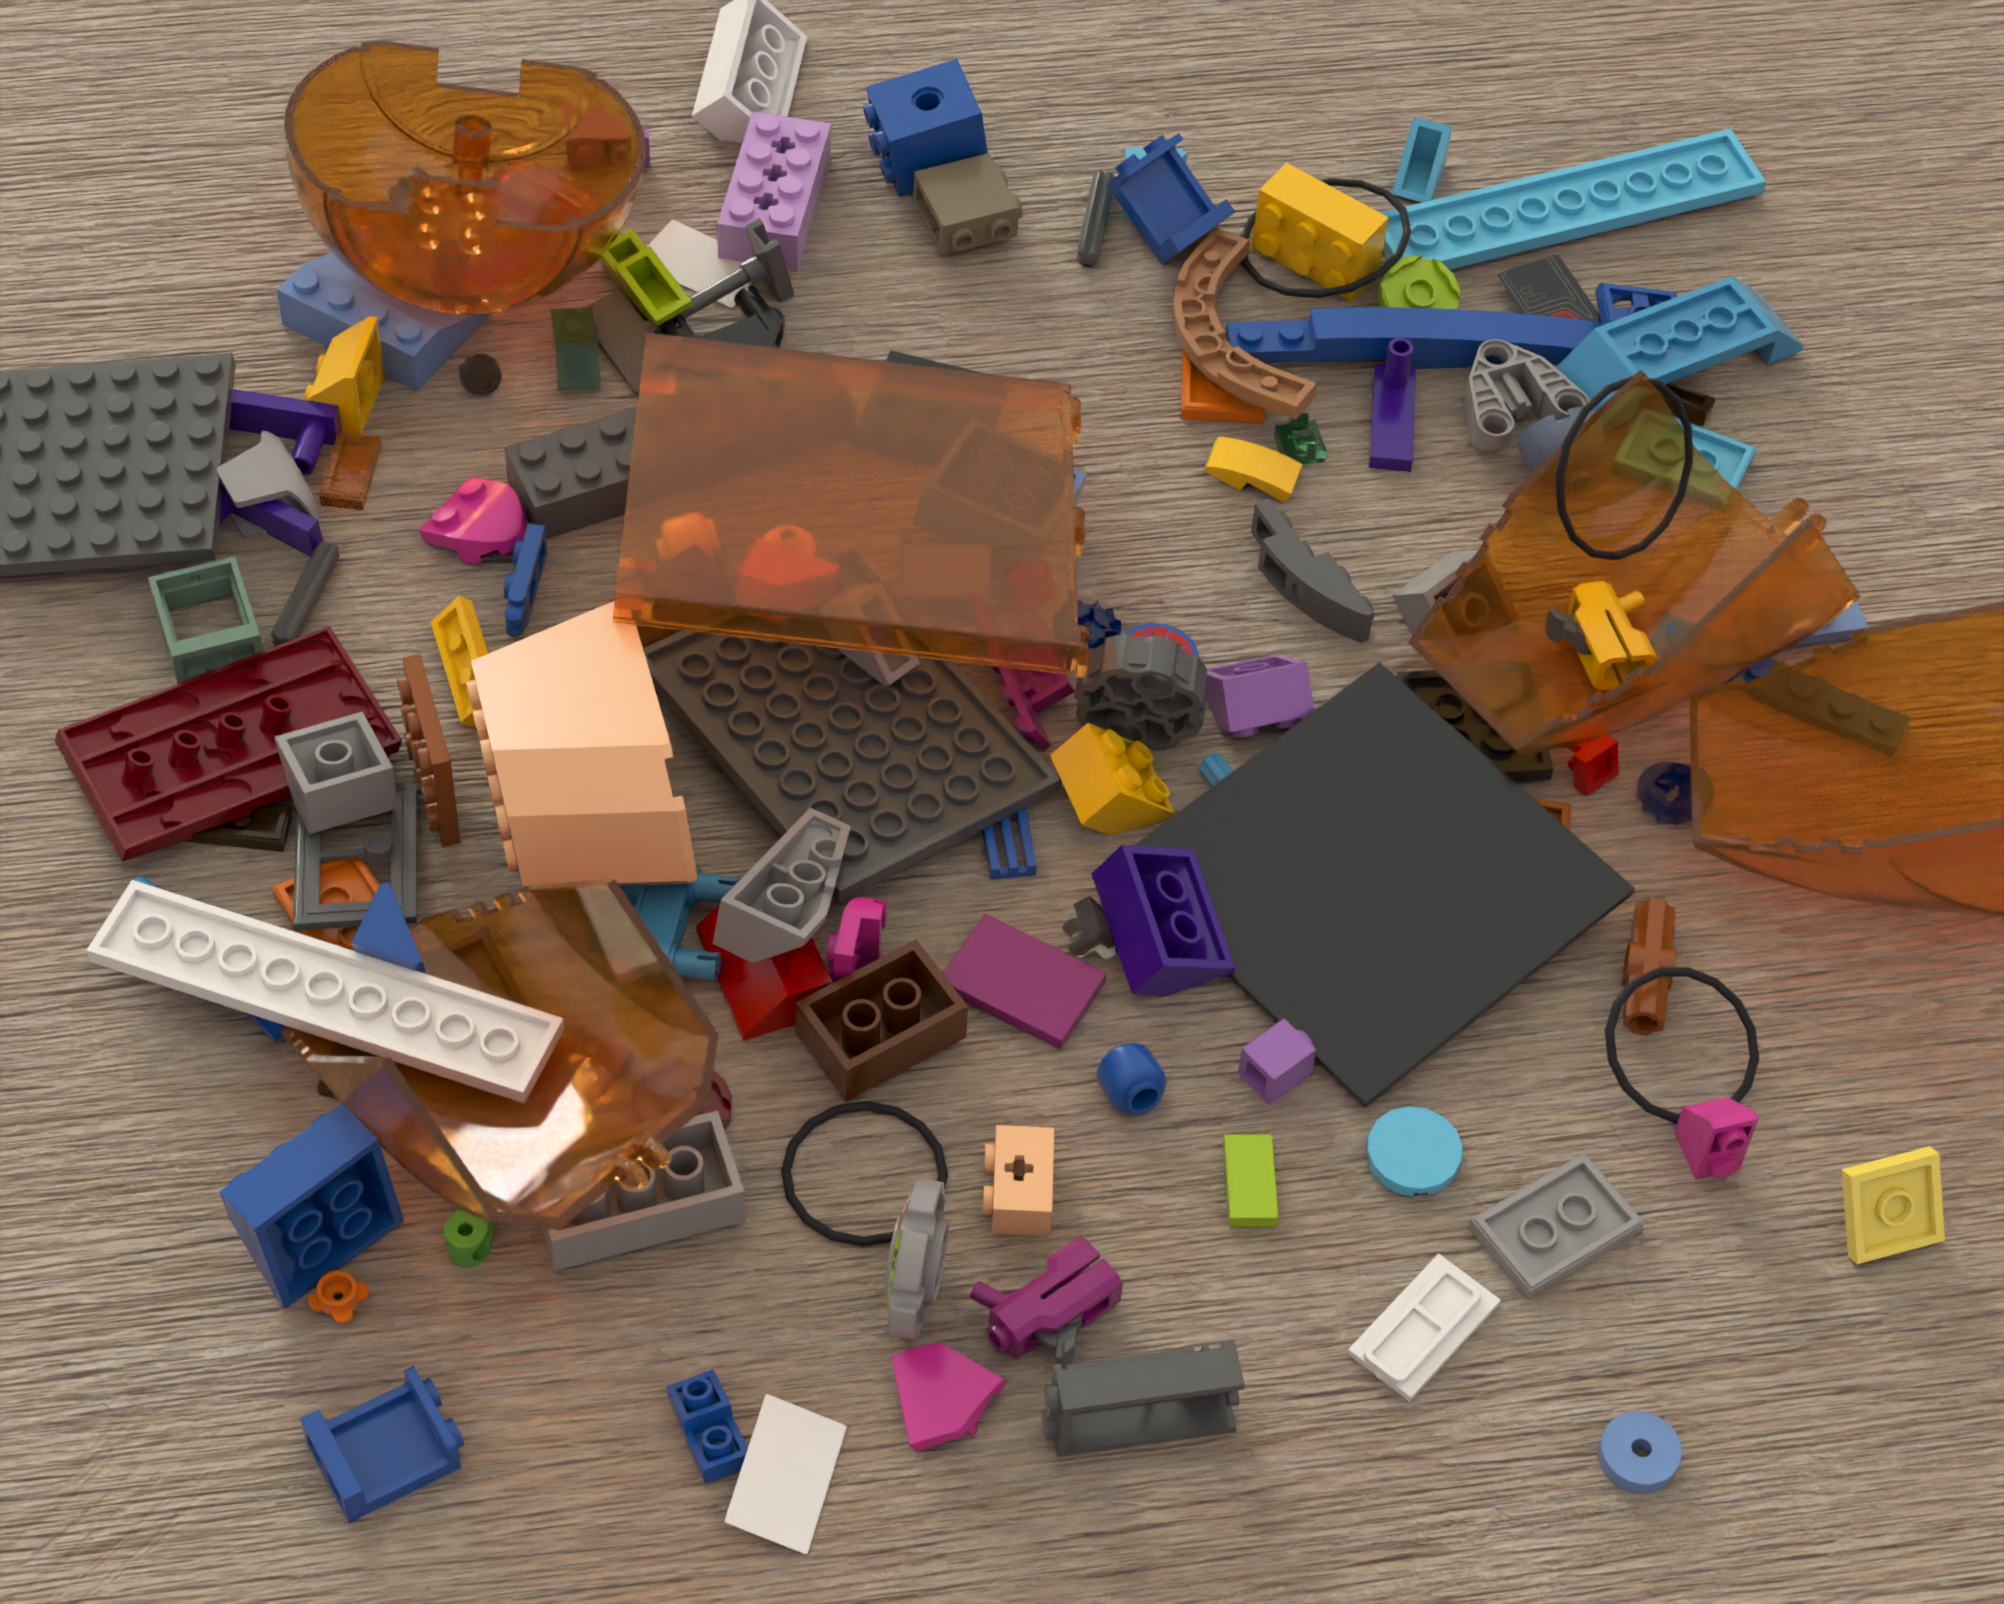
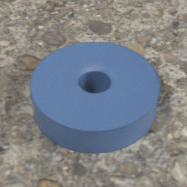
(1635, 1472)

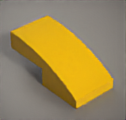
(1245, 462)

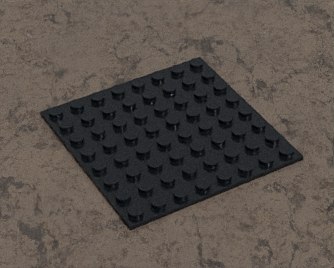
(1385, 880)

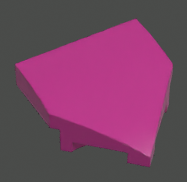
(942, 1393)

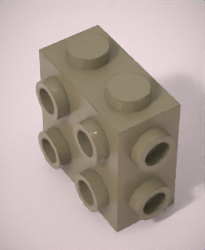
(966, 203)

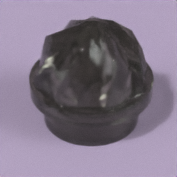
(480, 374)

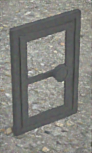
(402, 847)

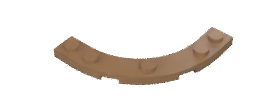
(1206, 340)

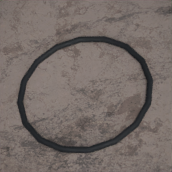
(1357, 284)
(1560, 491)

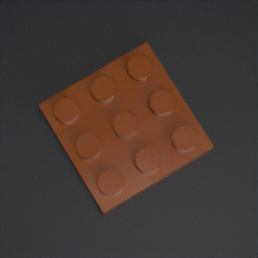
(428, 750)

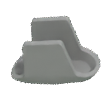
(265, 475)

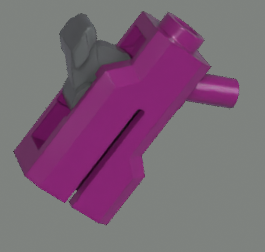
(1053, 1304)

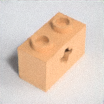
(1025, 1204)

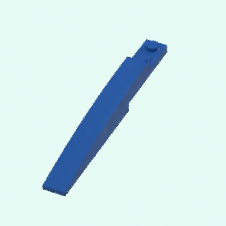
(1438, 335)

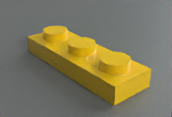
(459, 643)

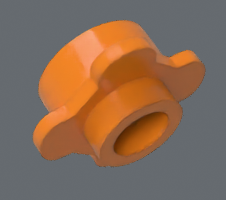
(336, 1283)

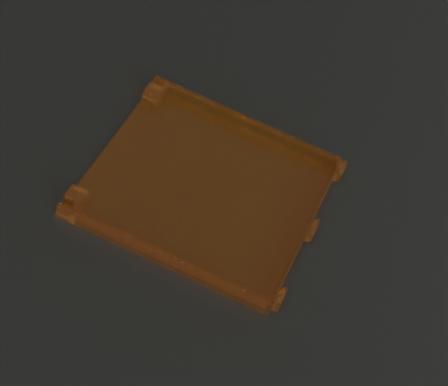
(853, 506)

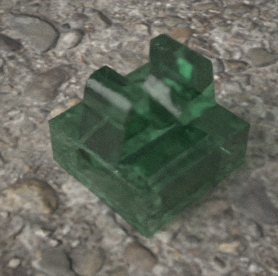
(1301, 440)

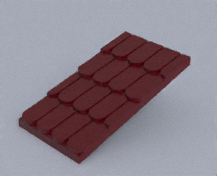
(210, 742)

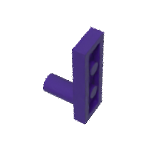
(1393, 409)
(290, 418)
(279, 521)

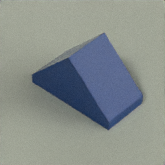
(386, 933)

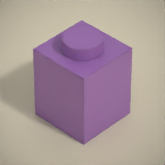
(1277, 1061)

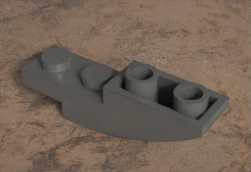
(1310, 583)

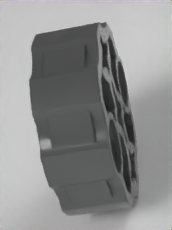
(1143, 690)

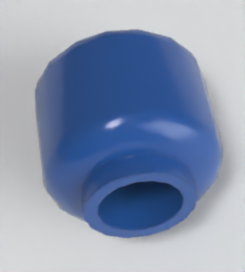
(1131, 1078)

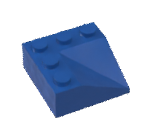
(313, 1203)

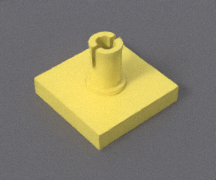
(1893, 1205)

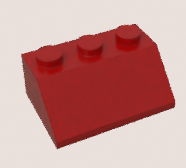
(765, 991)

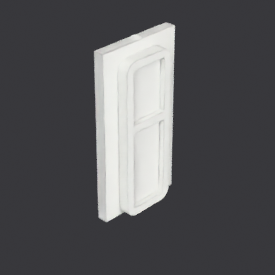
(1423, 1327)

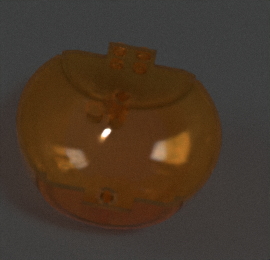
(461, 189)

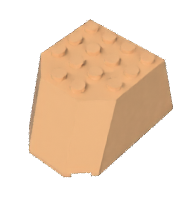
(580, 757)

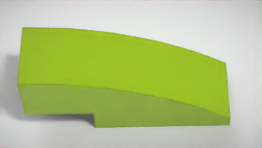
(644, 278)

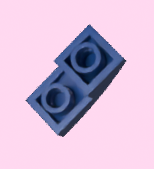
(708, 1425)

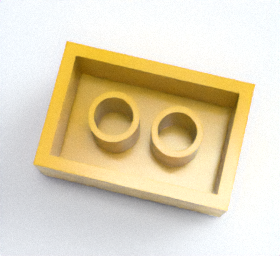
(1318, 230)

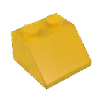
(351, 374)

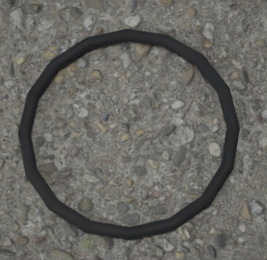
(1701, 977)
(826, 1115)

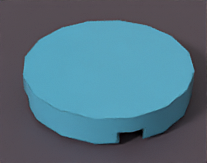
(1414, 1151)

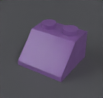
(1259, 694)

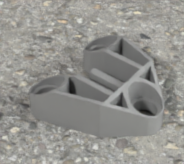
(1510, 389)

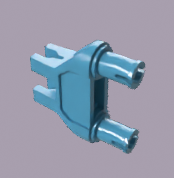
(666, 914)

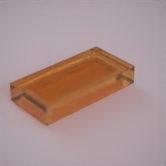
(350, 471)

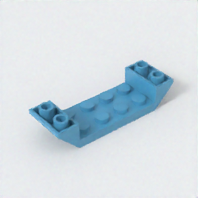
(1680, 338)

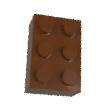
(881, 1020)

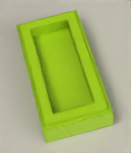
(1250, 1180)

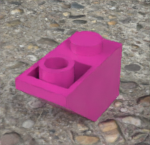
(1715, 1136)

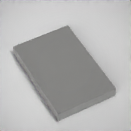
(1556, 1225)

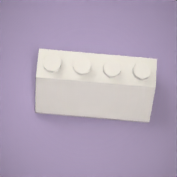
(748, 68)

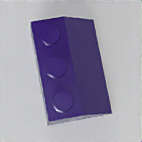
(1162, 919)

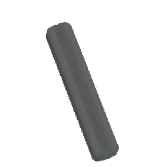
(1095, 219)
(306, 593)

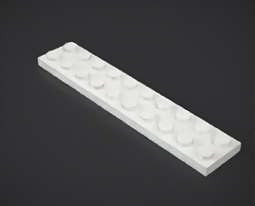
(327, 990)

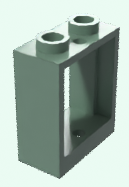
(212, 650)

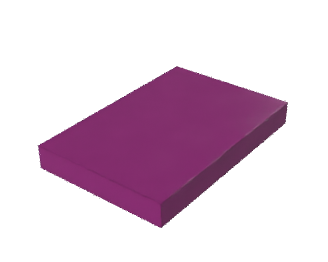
(1024, 981)

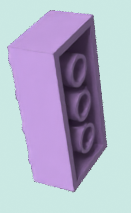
(776, 181)

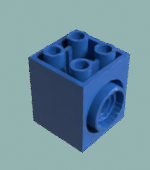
(923, 122)

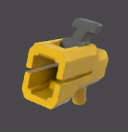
(1602, 633)

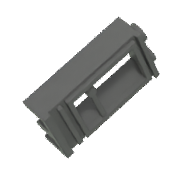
(1142, 1399)

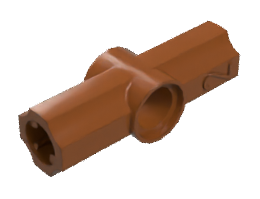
(1648, 950)

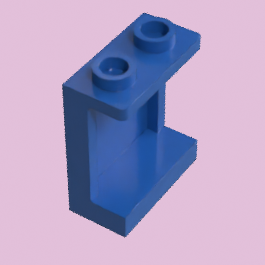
(1165, 199)
(384, 1446)

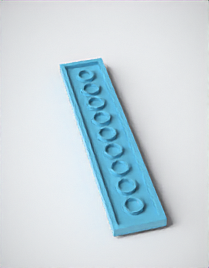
(1577, 201)

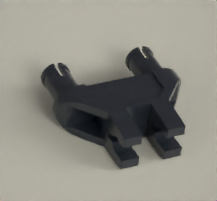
(762, 325)

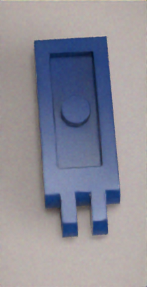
(523, 585)

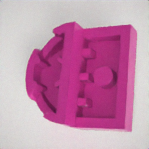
(477, 520)
(858, 937)

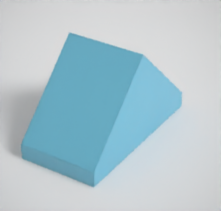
(1422, 160)

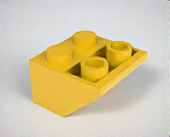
(1111, 781)

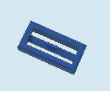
(1013, 868)

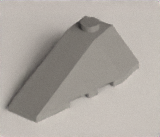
(785, 892)

